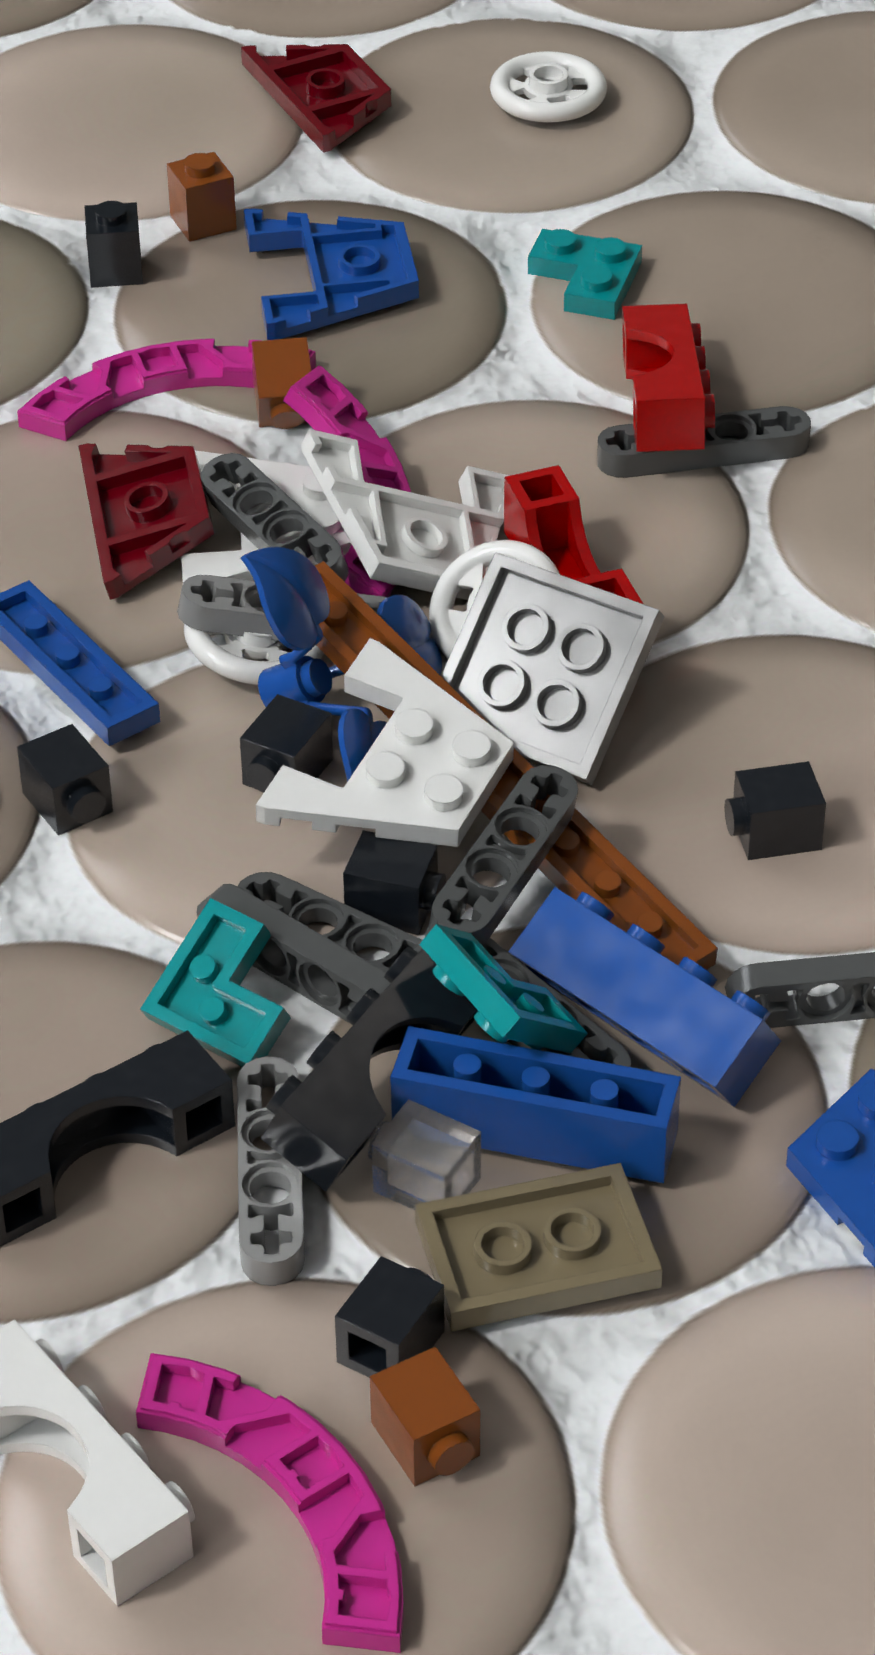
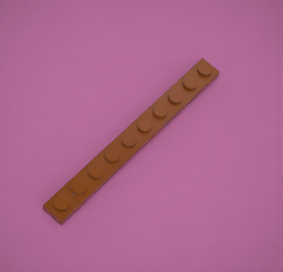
(581, 856)

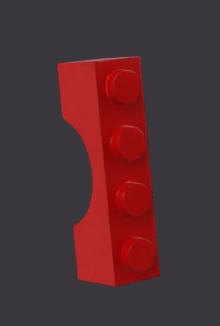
(668, 378)
(547, 514)

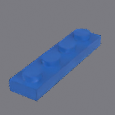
(74, 665)

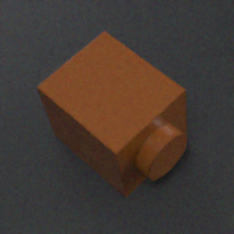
(201, 196)
(274, 370)
(425, 1416)

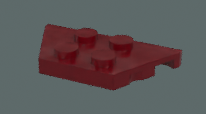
(321, 89)
(144, 510)

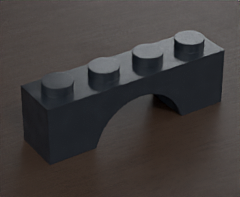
(160, 1098)
(334, 1110)

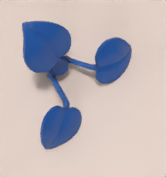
(295, 606)

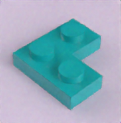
(596, 267)
(204, 991)
(504, 1005)

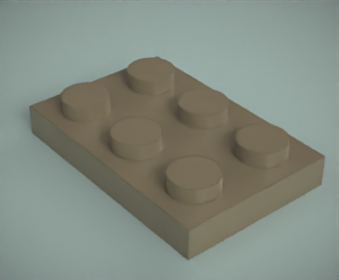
(537, 1246)

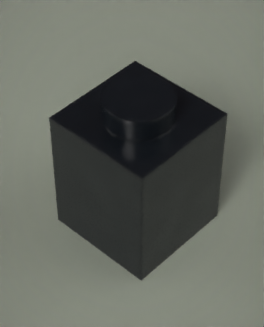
(113, 244)
(288, 736)
(65, 779)
(776, 810)
(393, 880)
(389, 1318)

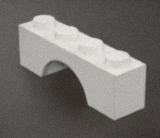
(125, 1519)

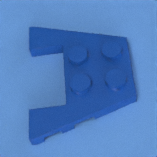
(350, 264)
(838, 1161)

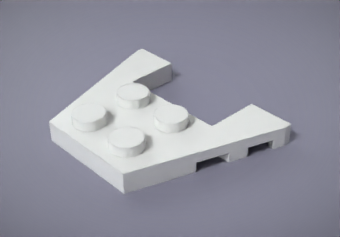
(300, 486)
(401, 533)
(420, 775)

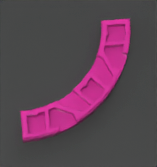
(133, 375)
(334, 410)
(311, 1476)

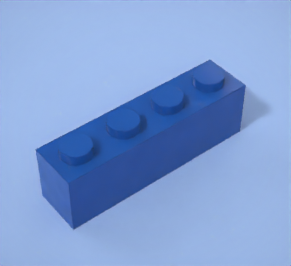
(646, 995)
(543, 1101)

